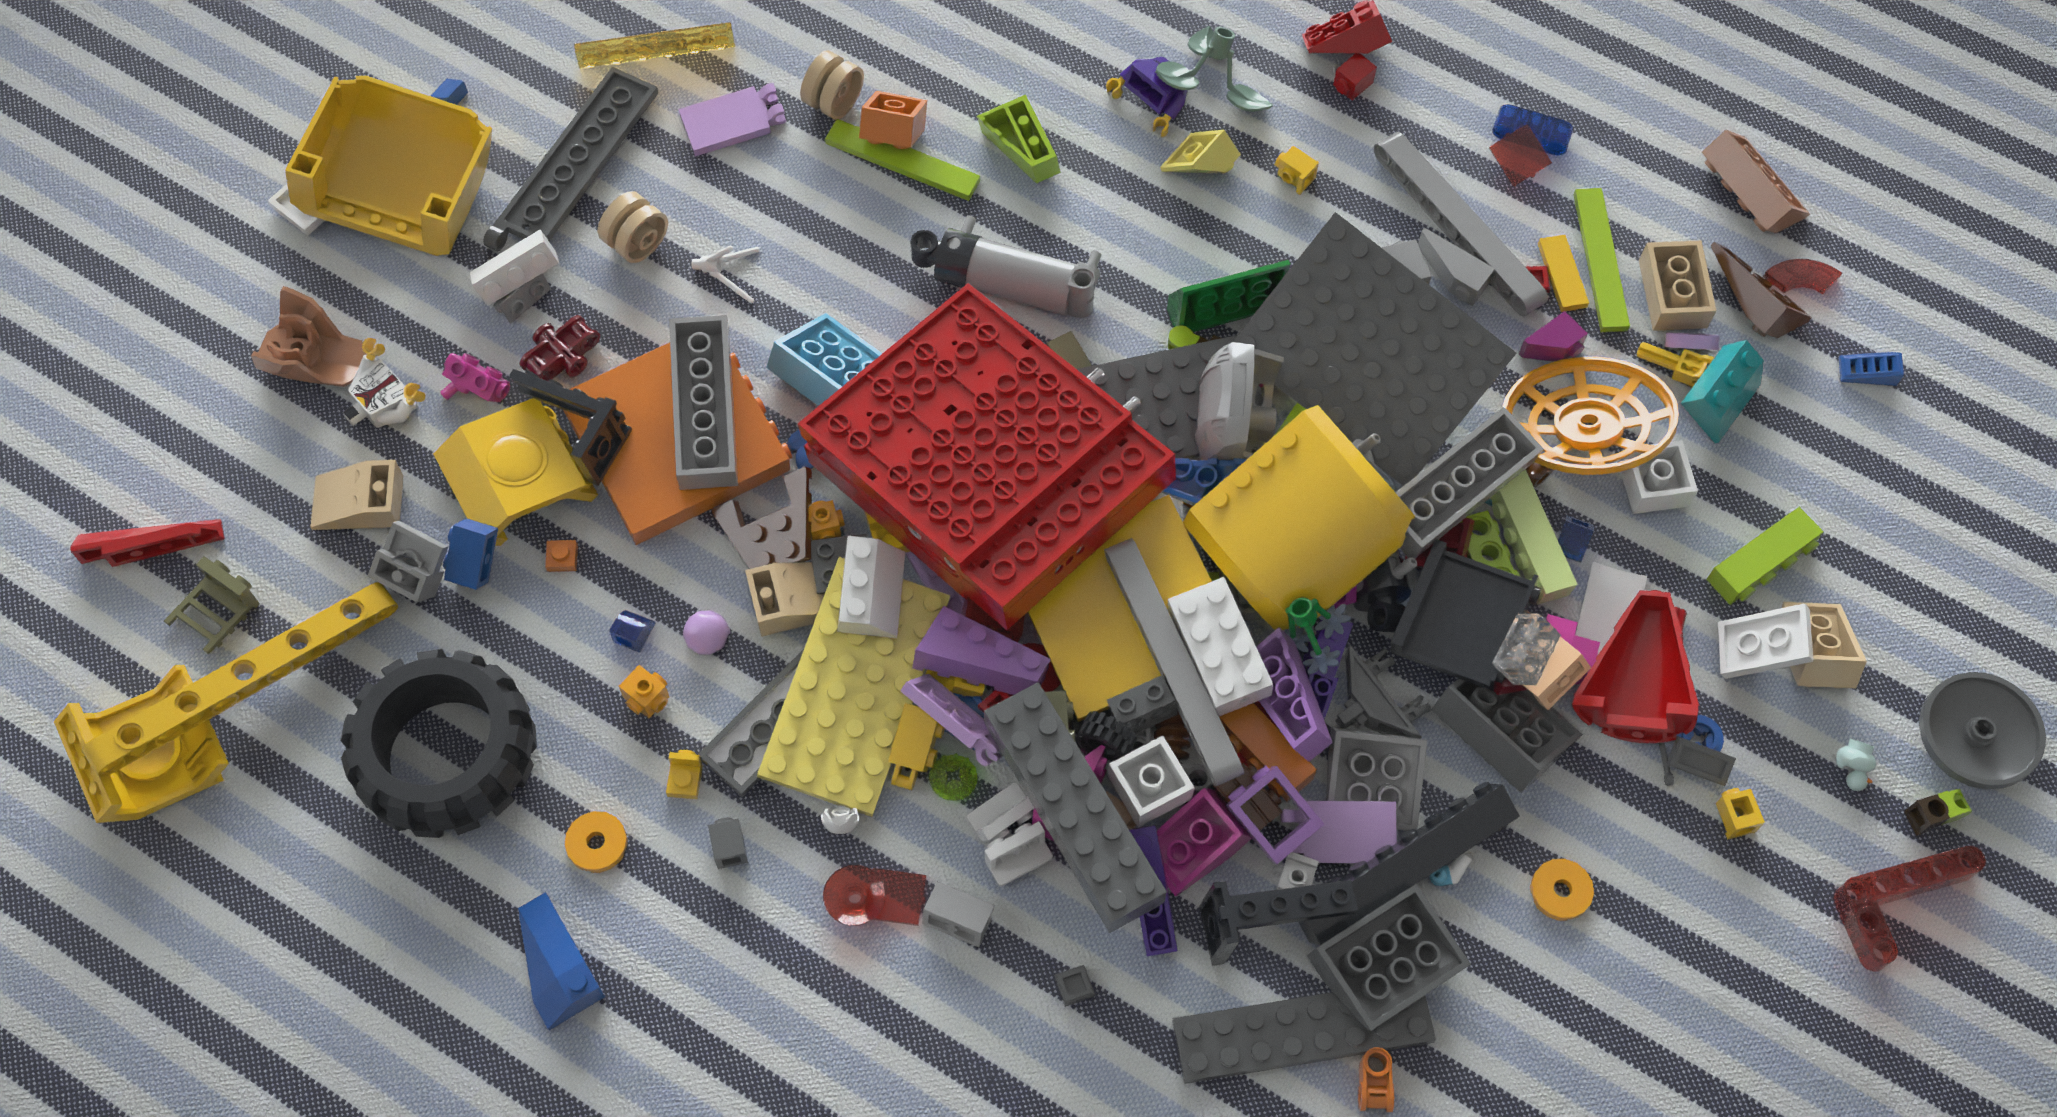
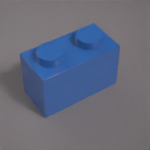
(470, 553)

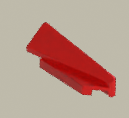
(146, 542)

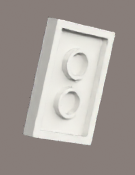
(1765, 641)

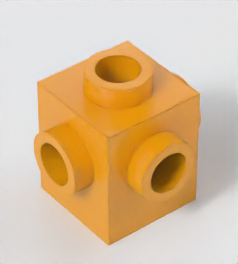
(825, 520)
(644, 692)

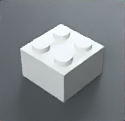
(1661, 482)
(1150, 781)

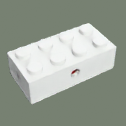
(1220, 646)

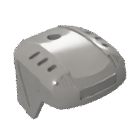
(1227, 412)

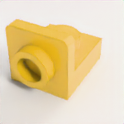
(684, 775)

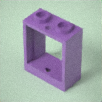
(1296, 836)

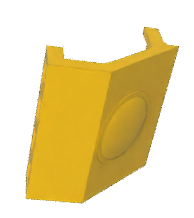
(511, 465)
(150, 782)

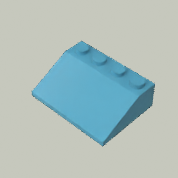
(820, 358)

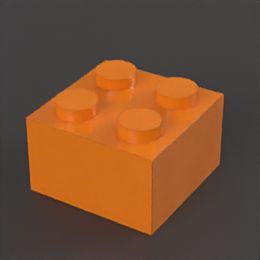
(893, 119)

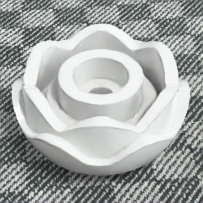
(840, 820)

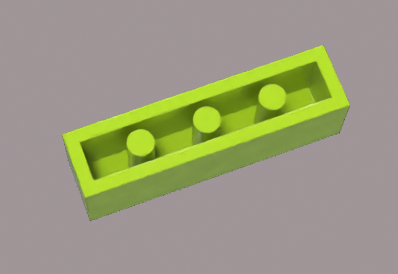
(1764, 556)

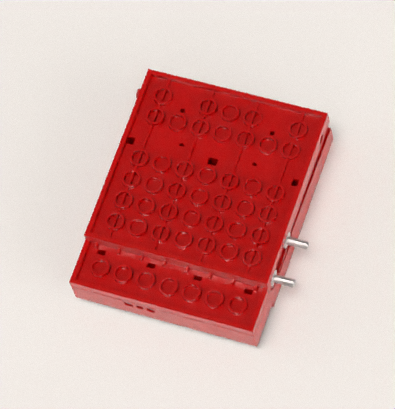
(987, 454)

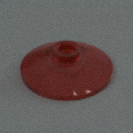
(851, 881)

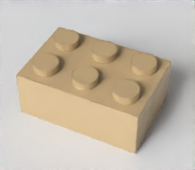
(1677, 285)

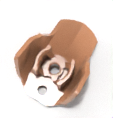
(308, 345)

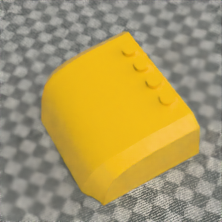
(390, 163)
(1300, 519)

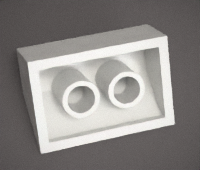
(871, 588)

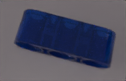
(1551, 132)

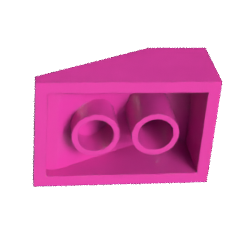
(1199, 840)

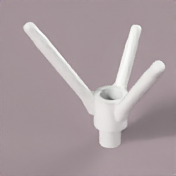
(713, 265)

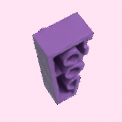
(980, 655)
(1292, 699)

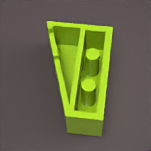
(1021, 138)

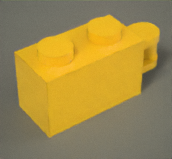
(914, 745)

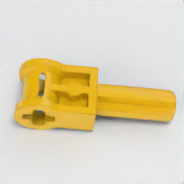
(1686, 367)

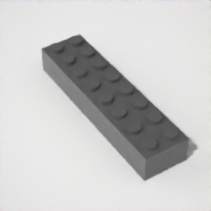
(1074, 807)

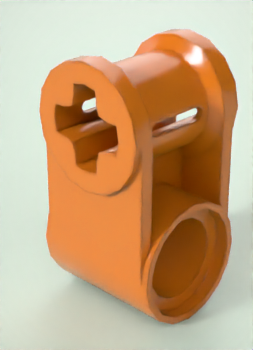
(1376, 1088)

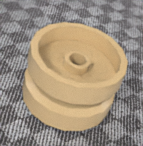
(832, 85)
(632, 227)

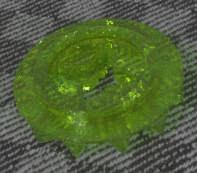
(955, 789)

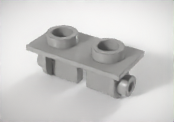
(522, 298)

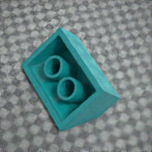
(1725, 388)

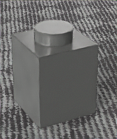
(727, 843)

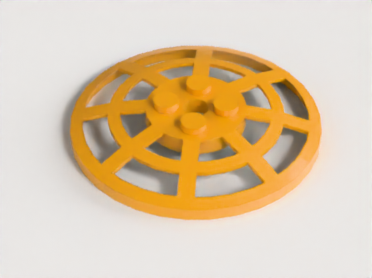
(1605, 415)

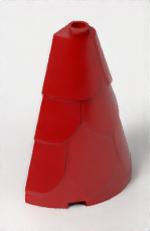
(1641, 676)

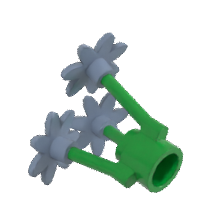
(1304, 615)

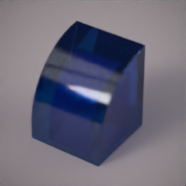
(1575, 537)
(631, 630)

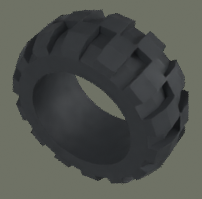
(401, 696)

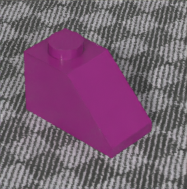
(1555, 340)

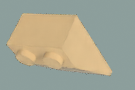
(1836, 652)

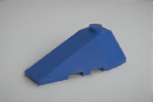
(1199, 477)
(556, 968)

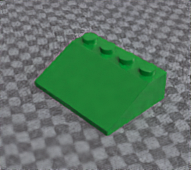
(1224, 298)

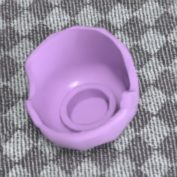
(706, 632)

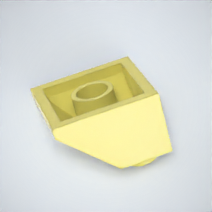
(1203, 154)

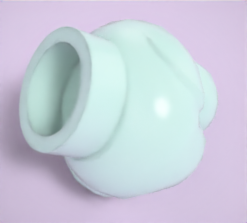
(1857, 757)

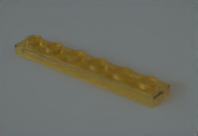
(654, 45)

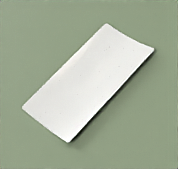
(1605, 601)

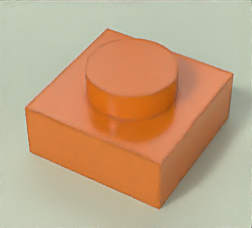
(561, 555)

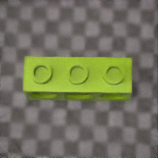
(1489, 543)

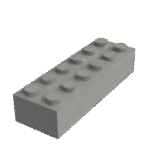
(703, 402)
(1465, 478)

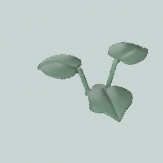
(1216, 46)

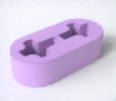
(1692, 341)

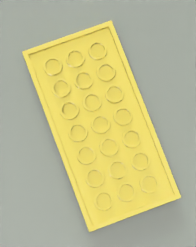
(847, 702)

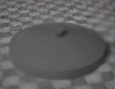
(1982, 730)

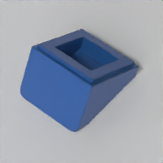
(451, 91)

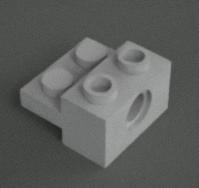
(409, 563)

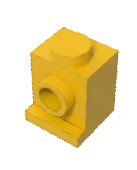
(1296, 168)
(1747, 807)

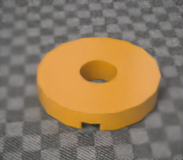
(584, 829)
(1573, 877)

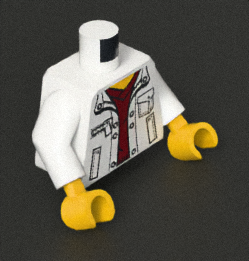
(379, 392)

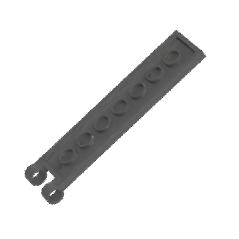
(574, 159)

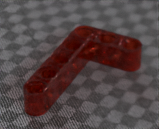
(1897, 888)

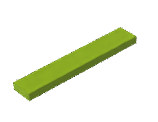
(905, 161)
(1601, 260)

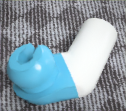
(1451, 873)

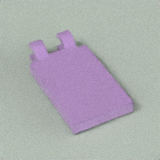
(731, 118)
(953, 716)
(1350, 830)

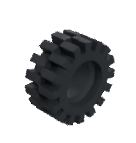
(1106, 731)

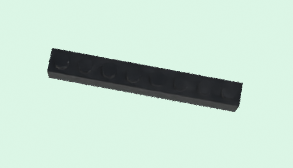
(1419, 855)

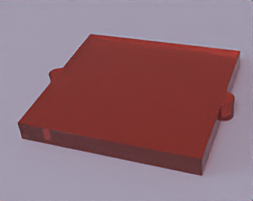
(1520, 155)
(903, 896)

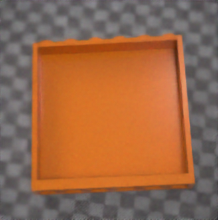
(644, 471)

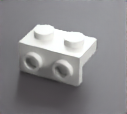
(999, 812)
(1018, 853)

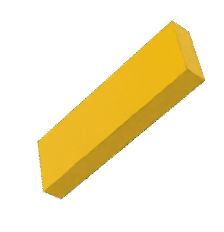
(1563, 273)

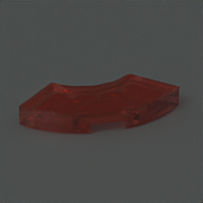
(1802, 273)

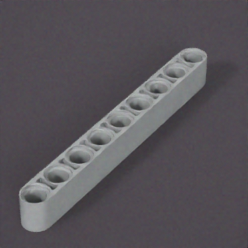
(1460, 222)
(1174, 662)

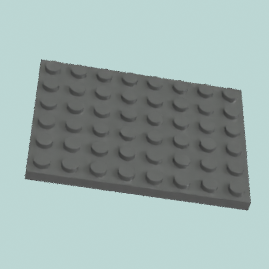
(1375, 348)

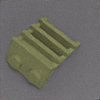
(224, 589)

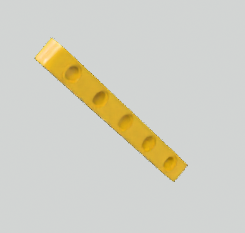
(222, 688)

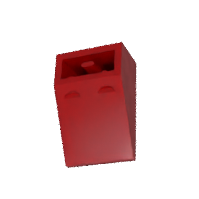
(1353, 32)

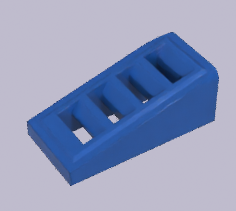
(1883, 360)

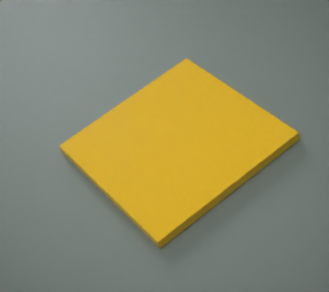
(1089, 623)

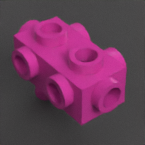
(470, 376)

